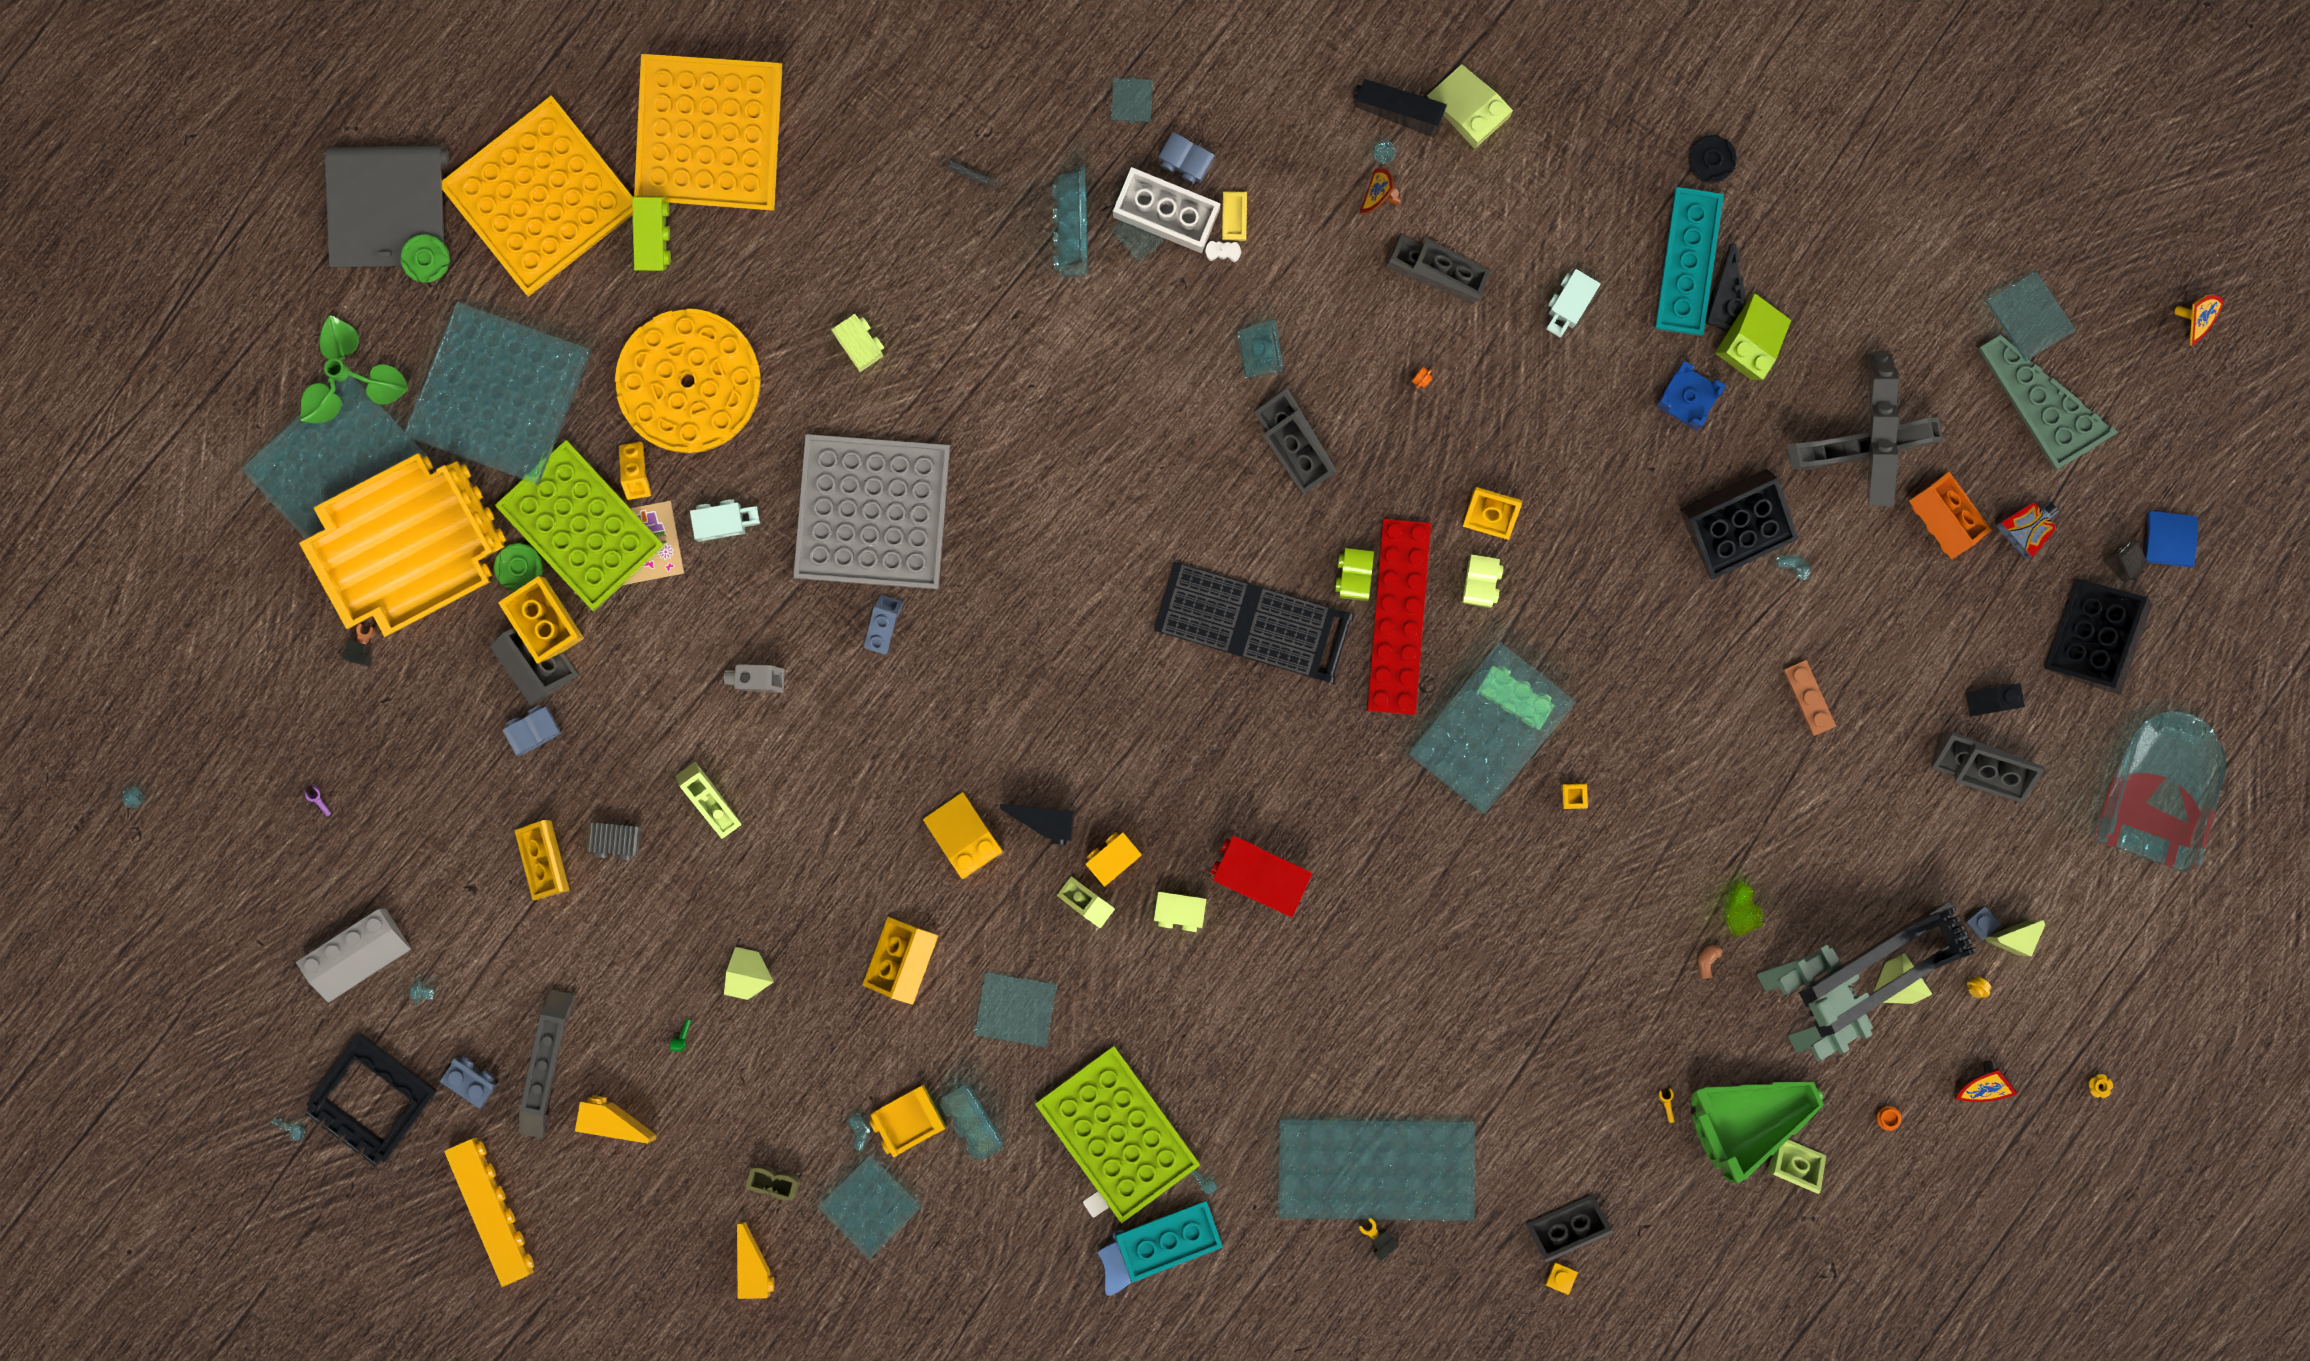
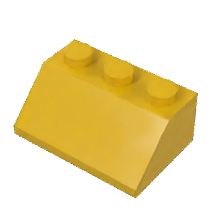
(541, 620)
(900, 960)

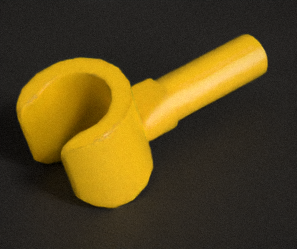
(1667, 1104)

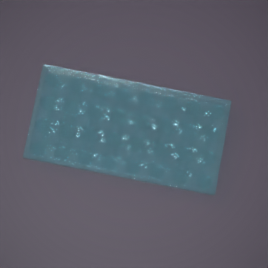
(1376, 1169)

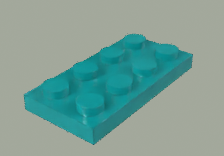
(1168, 1241)

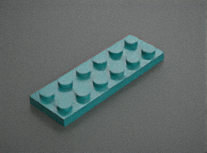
(1689, 261)

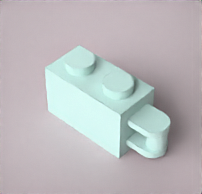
(1572, 301)
(721, 520)

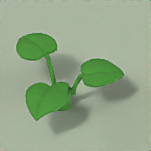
(337, 340)

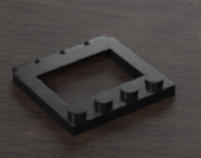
(394, 1074)

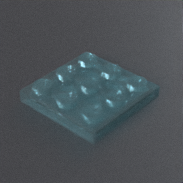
(870, 1207)

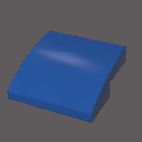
(2171, 539)

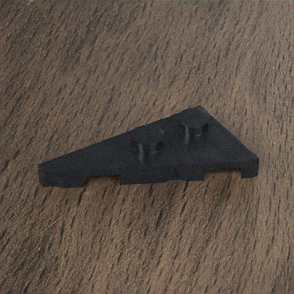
(1728, 294)

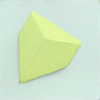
(1893, 969)
(746, 974)

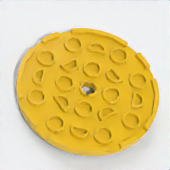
(693, 416)

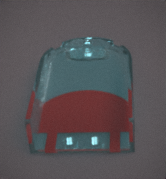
(2165, 792)

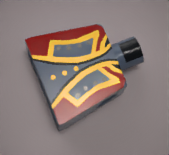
(2029, 528)

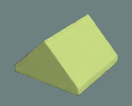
(2020, 938)
(1798, 1165)

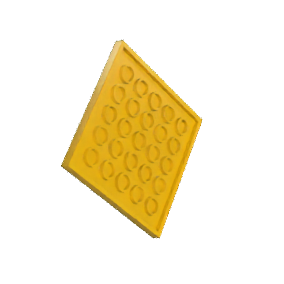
(708, 131)
(539, 196)

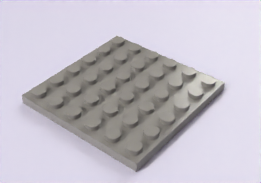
(872, 512)

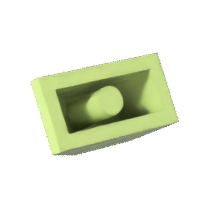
(1085, 902)

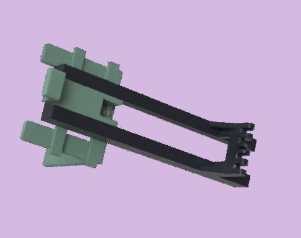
(1832, 999)

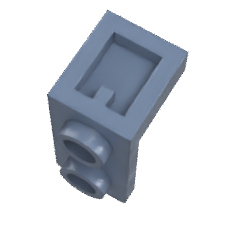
(882, 624)

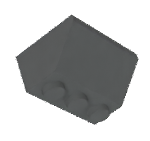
(532, 679)

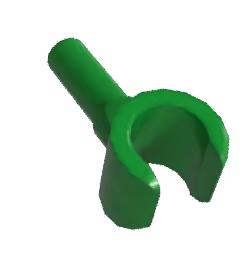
(679, 1044)

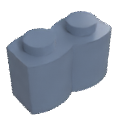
(1185, 158)
(531, 731)

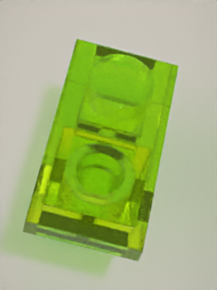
(1741, 912)

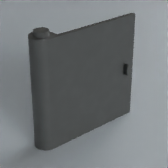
(381, 201)

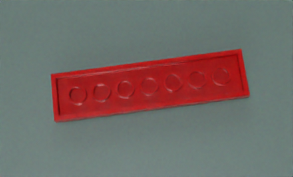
(1399, 617)

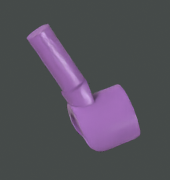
(316, 798)

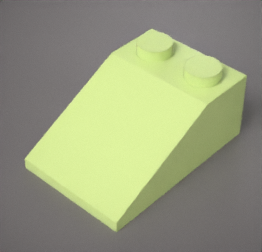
(1471, 105)

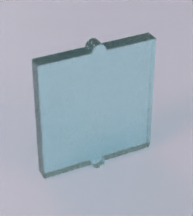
(1132, 100)
(1137, 240)

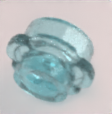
(1384, 152)
(132, 797)

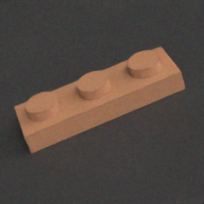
(1809, 698)

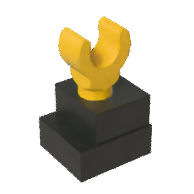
(1384, 1242)

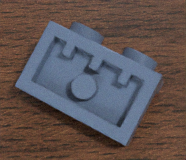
(469, 1081)

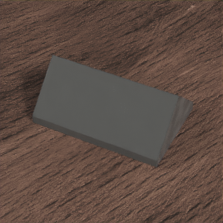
(1569, 1228)

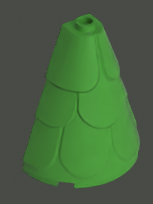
(1751, 1122)

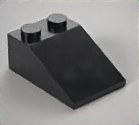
(1049, 823)

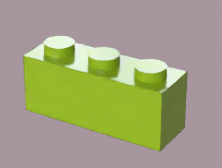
(650, 233)

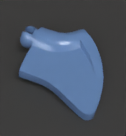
(1115, 1271)

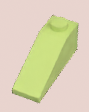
(707, 800)

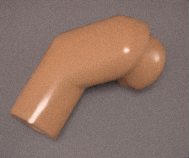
(1706, 958)

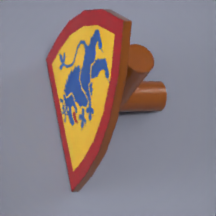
(1380, 190)

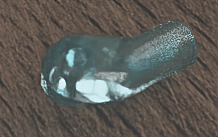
(1797, 563)
(861, 1130)

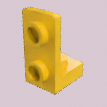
(633, 471)

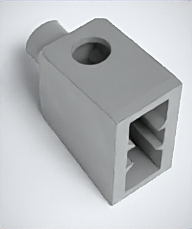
(756, 678)

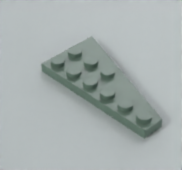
(2049, 410)

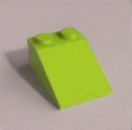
(1754, 338)

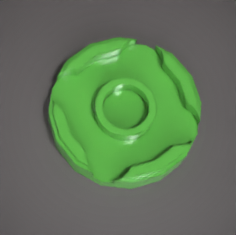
(425, 258)
(517, 566)

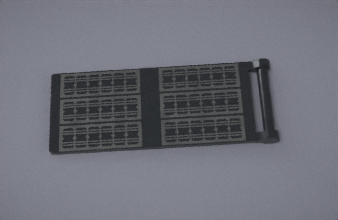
(1251, 621)

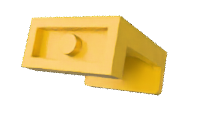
(907, 1121)

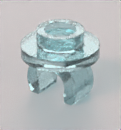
(417, 992)

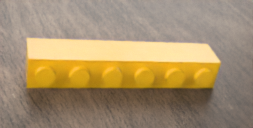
(489, 1211)

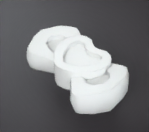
(1223, 250)

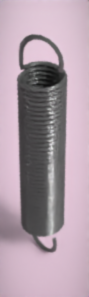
(969, 172)

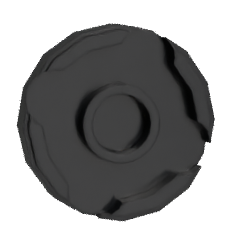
(1712, 159)

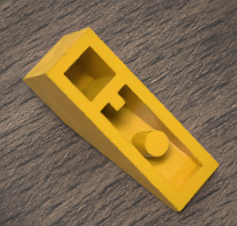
(753, 1271)

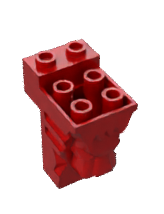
(1260, 876)

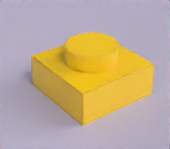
(1561, 1278)

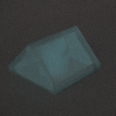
(1260, 350)

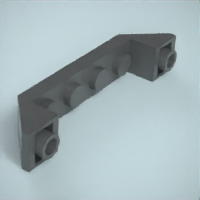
(543, 1063)

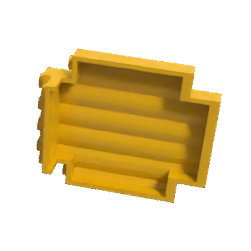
(403, 544)

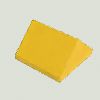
(1492, 513)

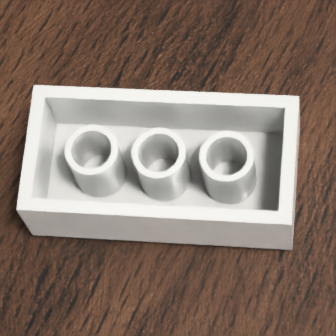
(1166, 210)

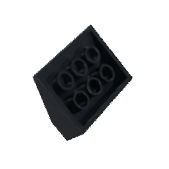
(1740, 523)
(2099, 635)

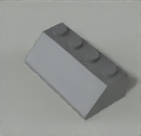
(354, 955)

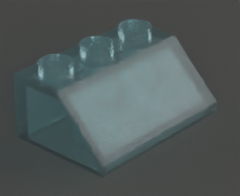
(972, 1122)

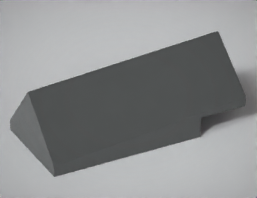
(1438, 268)
(1294, 442)
(1985, 767)

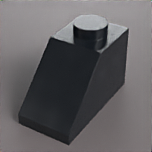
(1995, 700)

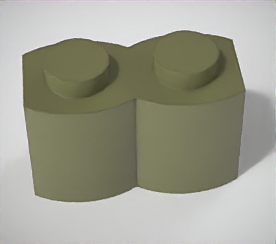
(767, 1180)

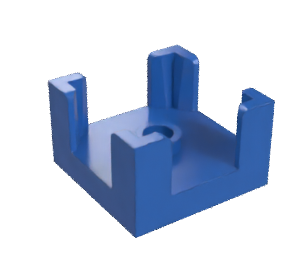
(1690, 396)

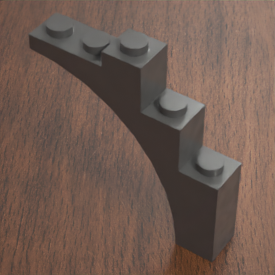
(1883, 428)
(1855, 448)

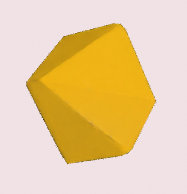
(1574, 796)

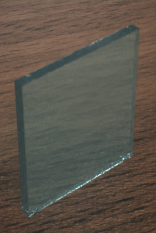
(2030, 316)
(1015, 1009)

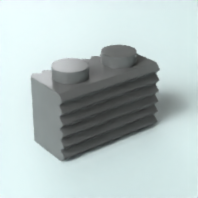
(613, 839)

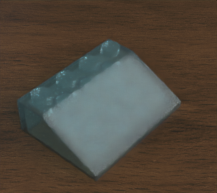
(1072, 223)

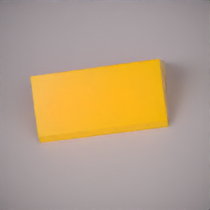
(541, 860)

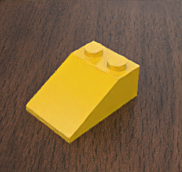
(963, 835)
(607, 1119)

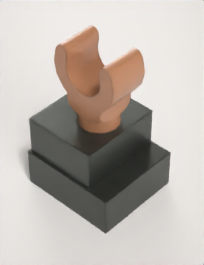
(358, 651)

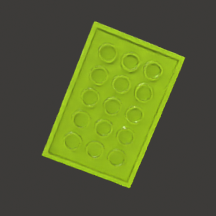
(580, 526)
(1117, 1134)

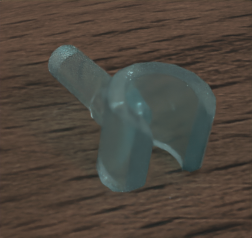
(296, 1132)
(1208, 1187)

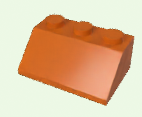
(1950, 515)

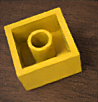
(1113, 858)

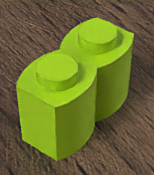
(1356, 574)

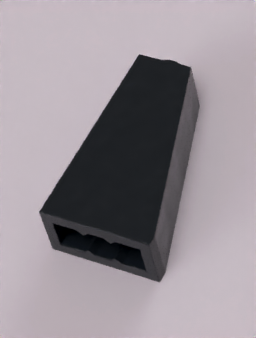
(1400, 106)

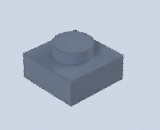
(1982, 923)

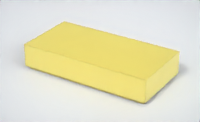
(1234, 216)

